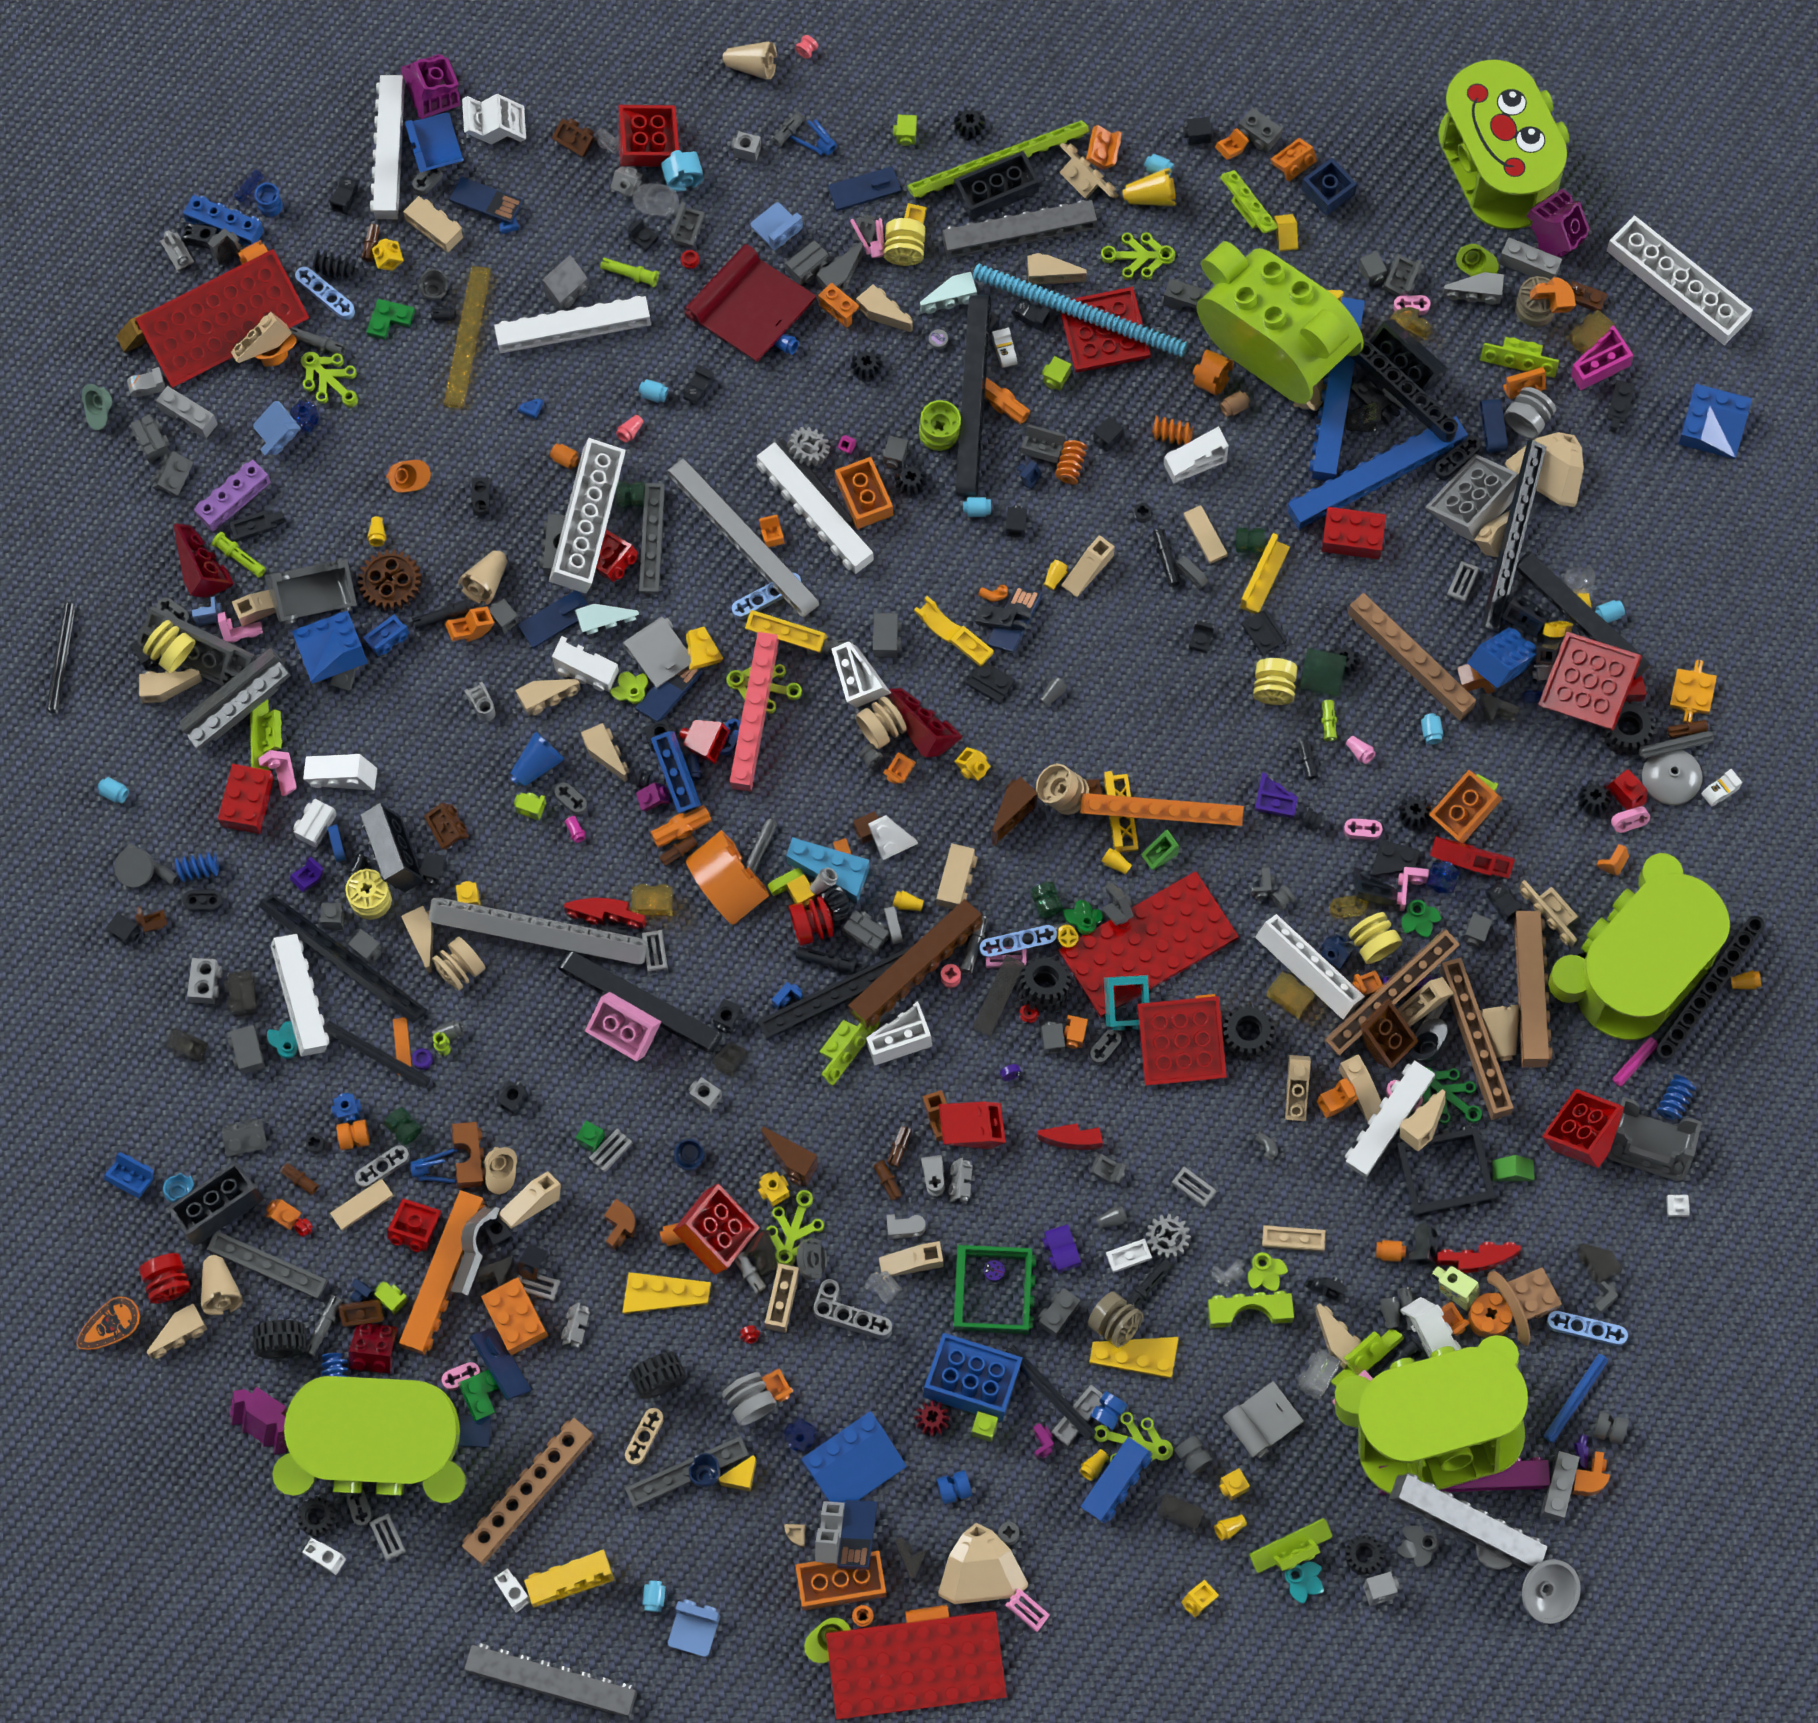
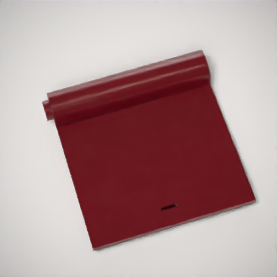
(749, 303)

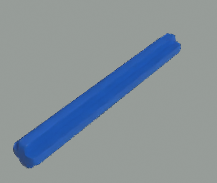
(1575, 1398)

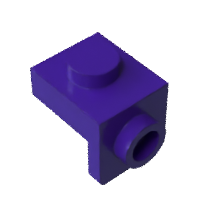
(307, 875)

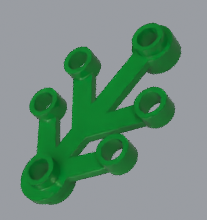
(1450, 1089)

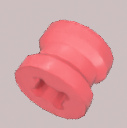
(806, 46)
(950, 980)

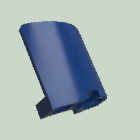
(434, 142)

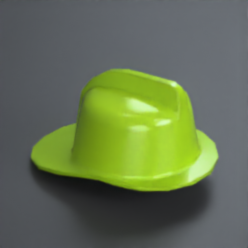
(1476, 260)
(816, 1641)

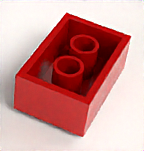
(1353, 533)
(246, 798)

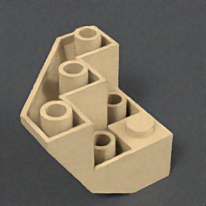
(1560, 469)
(980, 1569)

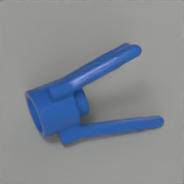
(825, 143)
(421, 1167)

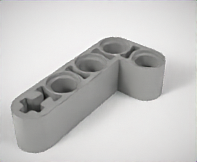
(854, 1314)

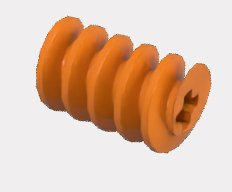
(1172, 431)
(1070, 461)

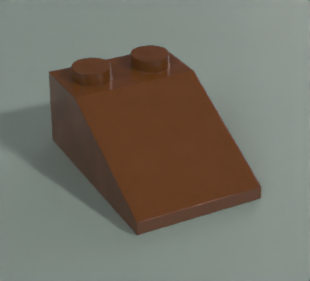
(1016, 805)
(1387, 1035)
(795, 1160)

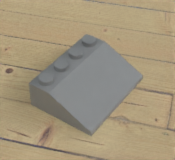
(1474, 496)

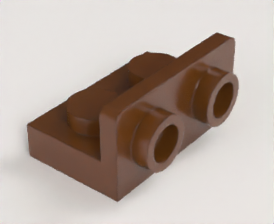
(574, 137)
(446, 825)

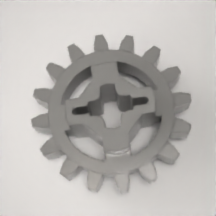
(808, 446)
(1176, 1234)

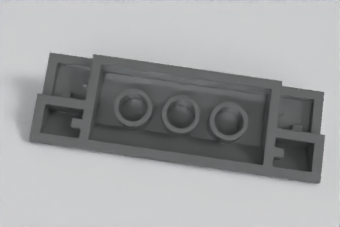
(211, 655)
(235, 699)

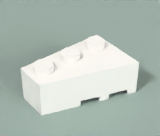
(1197, 456)
(584, 666)
(857, 676)
(340, 772)
(900, 1037)
(1430, 1325)

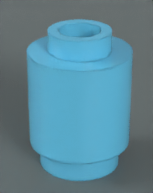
(1156, 163)
(653, 391)
(977, 506)
(1611, 610)
(1432, 728)
(113, 790)
(654, 1596)

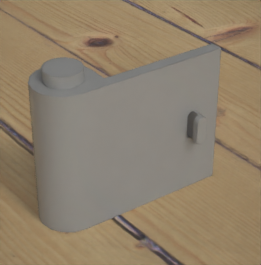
(658, 651)
(1262, 1422)

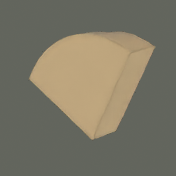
(796, 1533)

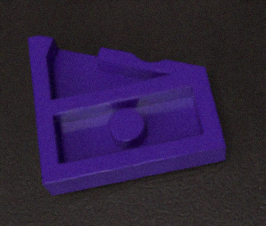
(1274, 799)

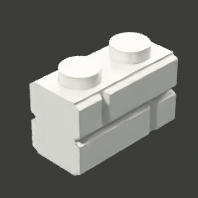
(314, 822)

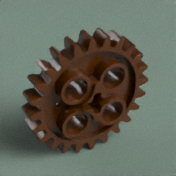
(400, 592)

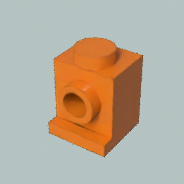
(1075, 1032)

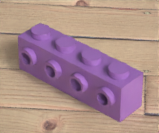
(232, 495)

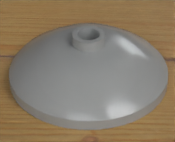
(1670, 787)
(1560, 1593)

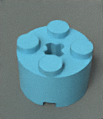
(682, 170)

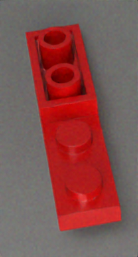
(1472, 858)
(597, 909)
(1486, 1258)

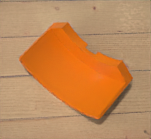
(724, 879)

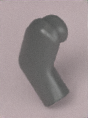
(1269, 1144)

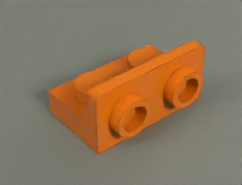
(1103, 147)
(1294, 158)
(837, 304)
(1534, 378)

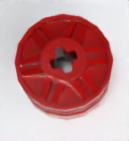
(811, 920)
(164, 1278)

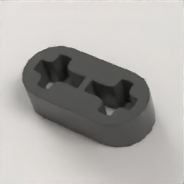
(429, 179)
(1191, 572)
(176, 609)
(573, 795)
(1109, 1050)
(364, 1505)

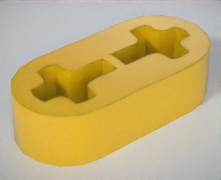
(1557, 628)

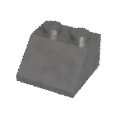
(565, 283)

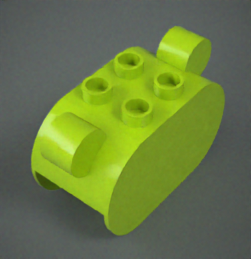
(1275, 320)
(1647, 953)
(1439, 1415)
(371, 1433)

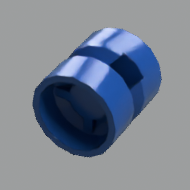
(268, 199)
(1108, 1410)
(954, 1487)

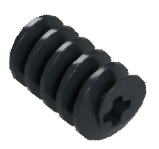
(334, 267)

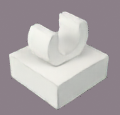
(1677, 1206)

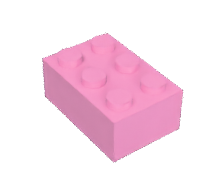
(623, 1026)

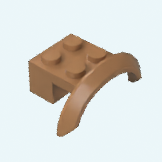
(1527, 1298)

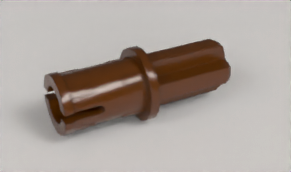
(370, 242)
(1687, 728)
(678, 850)
(899, 1146)
(299, 1178)
(887, 1180)

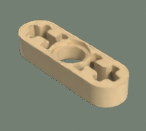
(645, 1420)

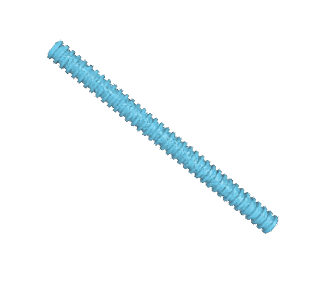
(1080, 310)

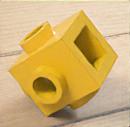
(387, 254)
(972, 764)
(776, 1194)

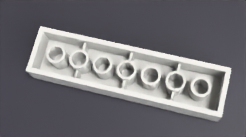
(1679, 280)
(587, 515)

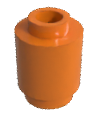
(565, 456)
(669, 1236)
(1390, 1250)

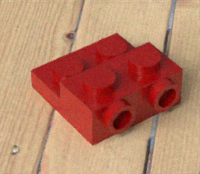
(615, 556)
(413, 1225)

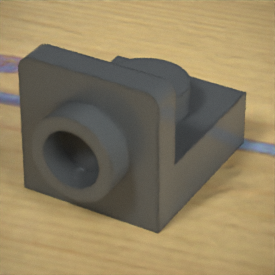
(867, 227)
(1602, 1301)

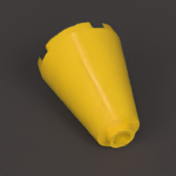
(1152, 190)

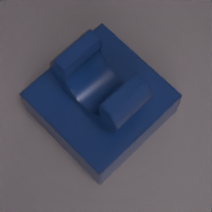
(1029, 474)
(361, 1291)

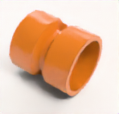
(353, 1134)

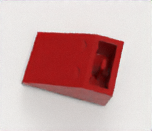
(972, 1124)

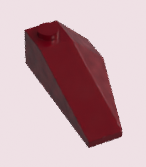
(198, 565)
(924, 729)

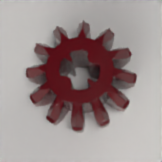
(923, 1418)

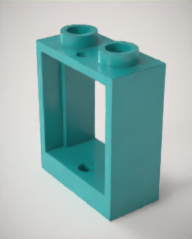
(1109, 983)

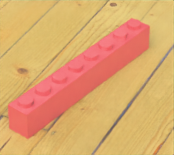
(754, 711)

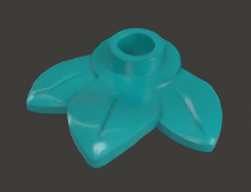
(283, 1038)
(1306, 1583)

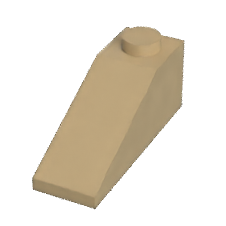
(1050, 270)
(1491, 535)
(421, 933)
(1425, 1000)
(1358, 1075)

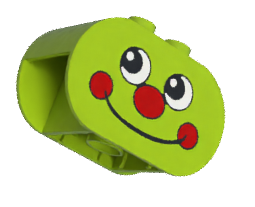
(1502, 142)

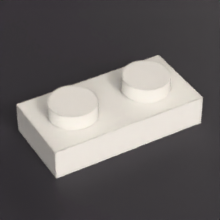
(1128, 1255)

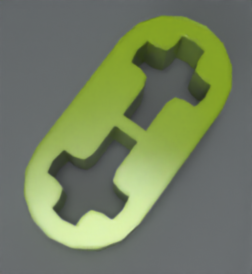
(780, 884)

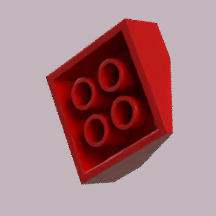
(647, 134)
(1584, 1128)
(716, 1229)

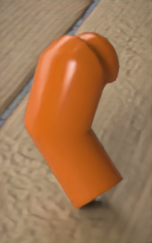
(994, 596)

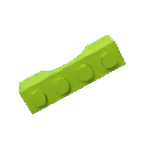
(1276, 1307)

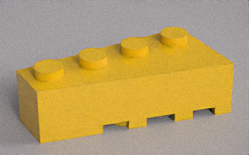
(569, 1579)

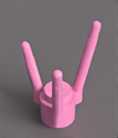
(877, 247)

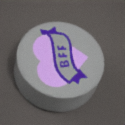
(938, 339)

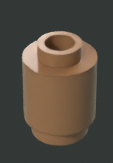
(1235, 404)

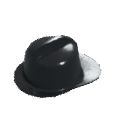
(1430, 1040)

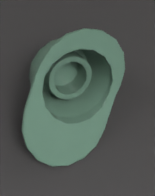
(96, 404)

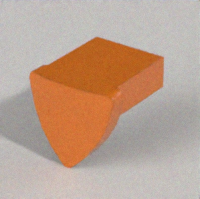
(1616, 862)

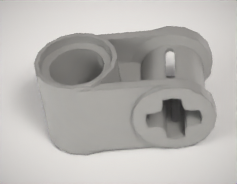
(480, 699)
(933, 1172)

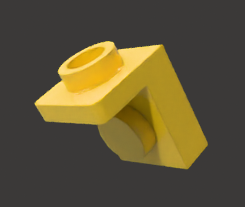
(1199, 1598)

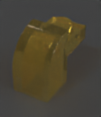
(1409, 320)

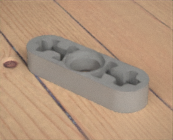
(383, 1158)

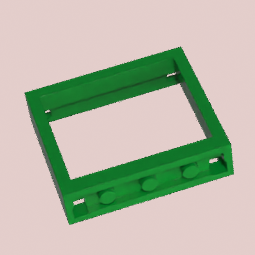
(994, 1252)

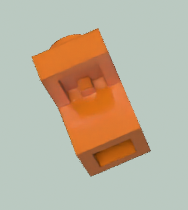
(1558, 292)
(472, 626)
(1337, 1098)
(1591, 1482)

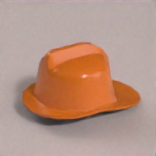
(277, 355)
(408, 475)

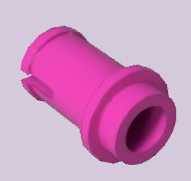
(577, 833)

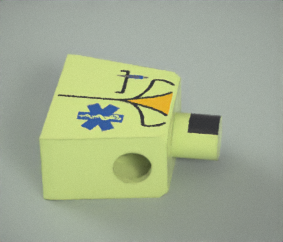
(1457, 1286)

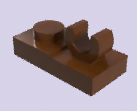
(1588, 296)
(361, 1312)

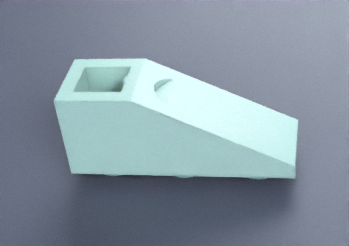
(950, 293)
(598, 615)

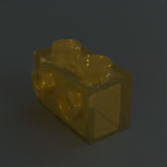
(1592, 329)
(652, 900)
(1290, 994)

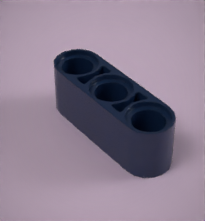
(1493, 425)

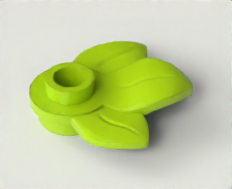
(628, 686)
(1266, 1275)

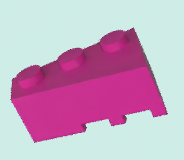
(1602, 360)

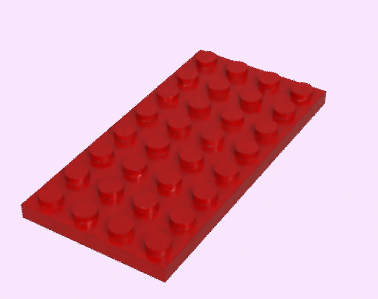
(212, 318)
(1159, 941)
(916, 1665)

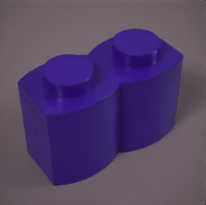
(1062, 1249)

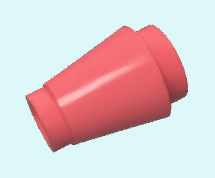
(629, 429)

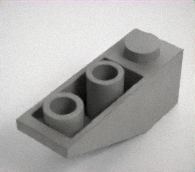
(1481, 288)

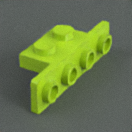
(1247, 203)
(1519, 355)
(265, 732)
(843, 1048)
(1368, 1353)
(1293, 1548)

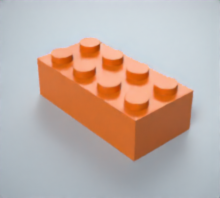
(828, 1586)

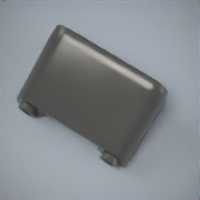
(311, 590)
(1654, 1143)

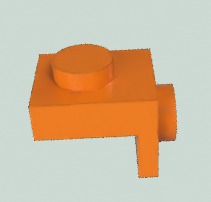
(1232, 145)
(771, 531)
(899, 768)
(1367, 983)
(282, 1213)
(1454, 1318)
(777, 1385)

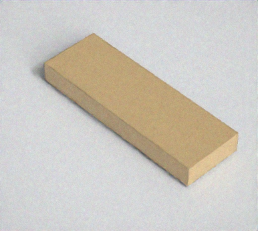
(1205, 534)
(361, 1204)
(1293, 1238)

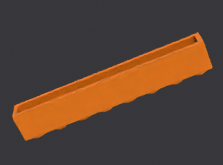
(1161, 809)
(439, 1277)

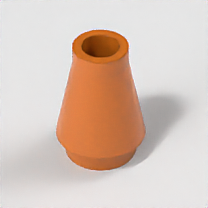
(862, 1610)

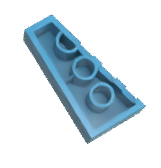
(813, 857)

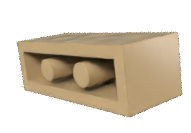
(433, 223)
(956, 876)
(782, 1298)

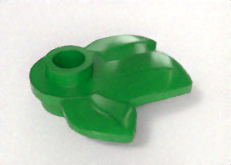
(1083, 917)
(1421, 921)

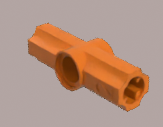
(1005, 402)
(681, 826)

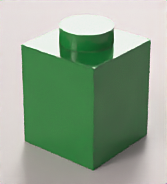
(590, 1136)

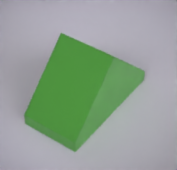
(1161, 850)
(1513, 1169)

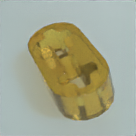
(1347, 911)

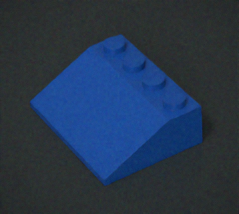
(972, 1376)
(854, 1461)

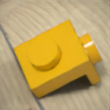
(915, 212)

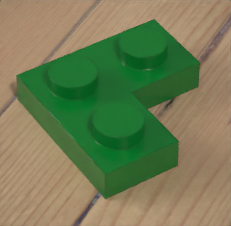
(387, 313)
(475, 1394)

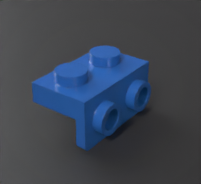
(386, 635)
(129, 1175)

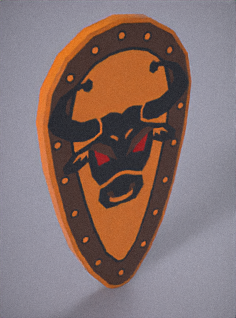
(110, 1324)

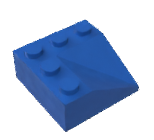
(1715, 421)
(329, 647)

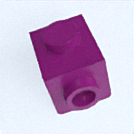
(653, 796)
(1044, 1436)

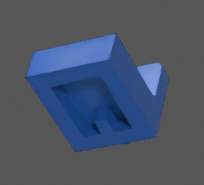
(783, 997)

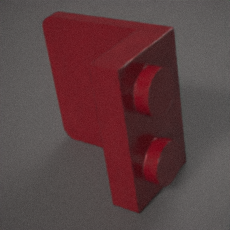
(372, 1348)

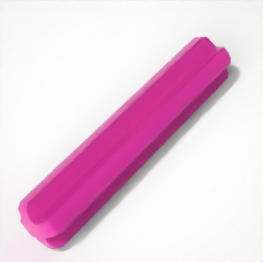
(1635, 1062)

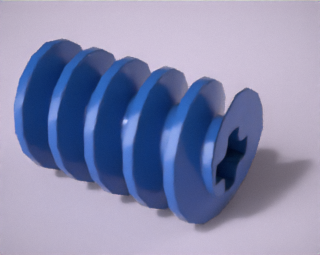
(197, 867)
(1675, 1098)
(333, 1364)

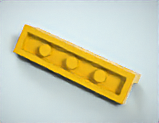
(1264, 575)
(786, 631)
(1114, 820)

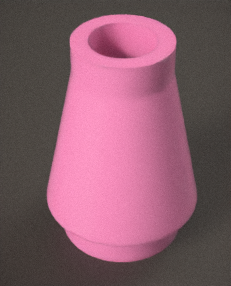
(1361, 750)

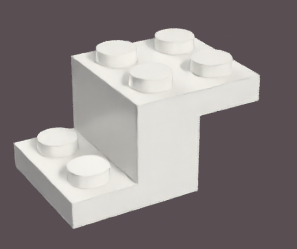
(494, 119)

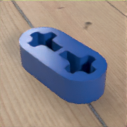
(732, 738)
(336, 842)

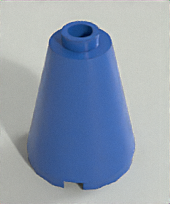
(535, 760)

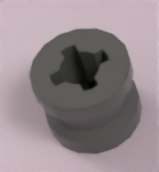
(870, 755)
(1282, 897)
(1006, 1535)

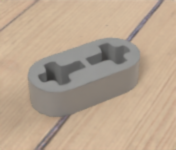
(893, 925)

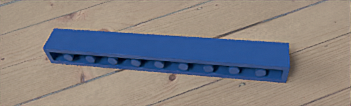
(1335, 408)
(1371, 475)

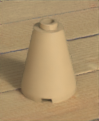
(752, 59)
(484, 577)
(1502, 1030)
(218, 1287)

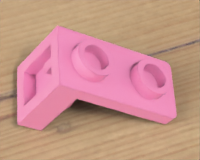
(235, 634)
(284, 770)
(1414, 875)

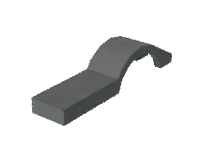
(471, 1257)

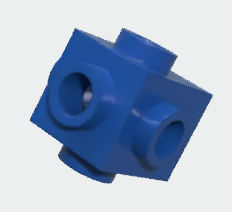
(348, 1114)

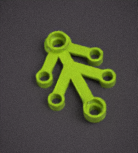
(1140, 255)
(327, 376)
(744, 678)
(793, 1233)
(1153, 1447)

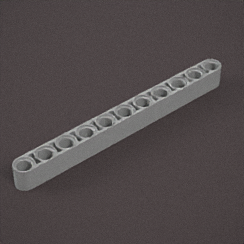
(743, 538)
(538, 930)

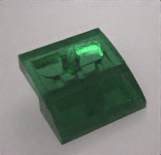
(1323, 672)

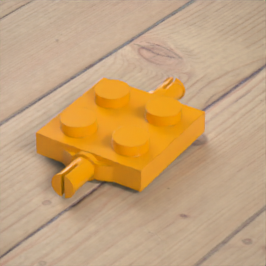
(1693, 691)

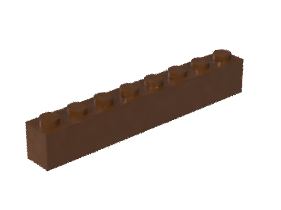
(915, 964)

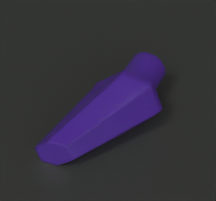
(1582, 1451)

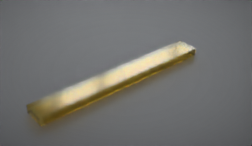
(467, 337)

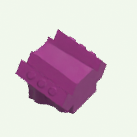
(431, 85)
(1559, 224)
(260, 1417)

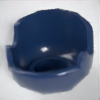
(689, 1154)
(704, 1470)

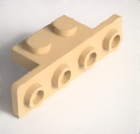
(1082, 176)
(1554, 909)

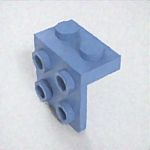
(777, 225)
(275, 428)
(694, 1628)

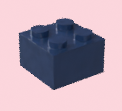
(1329, 186)

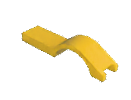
(953, 633)

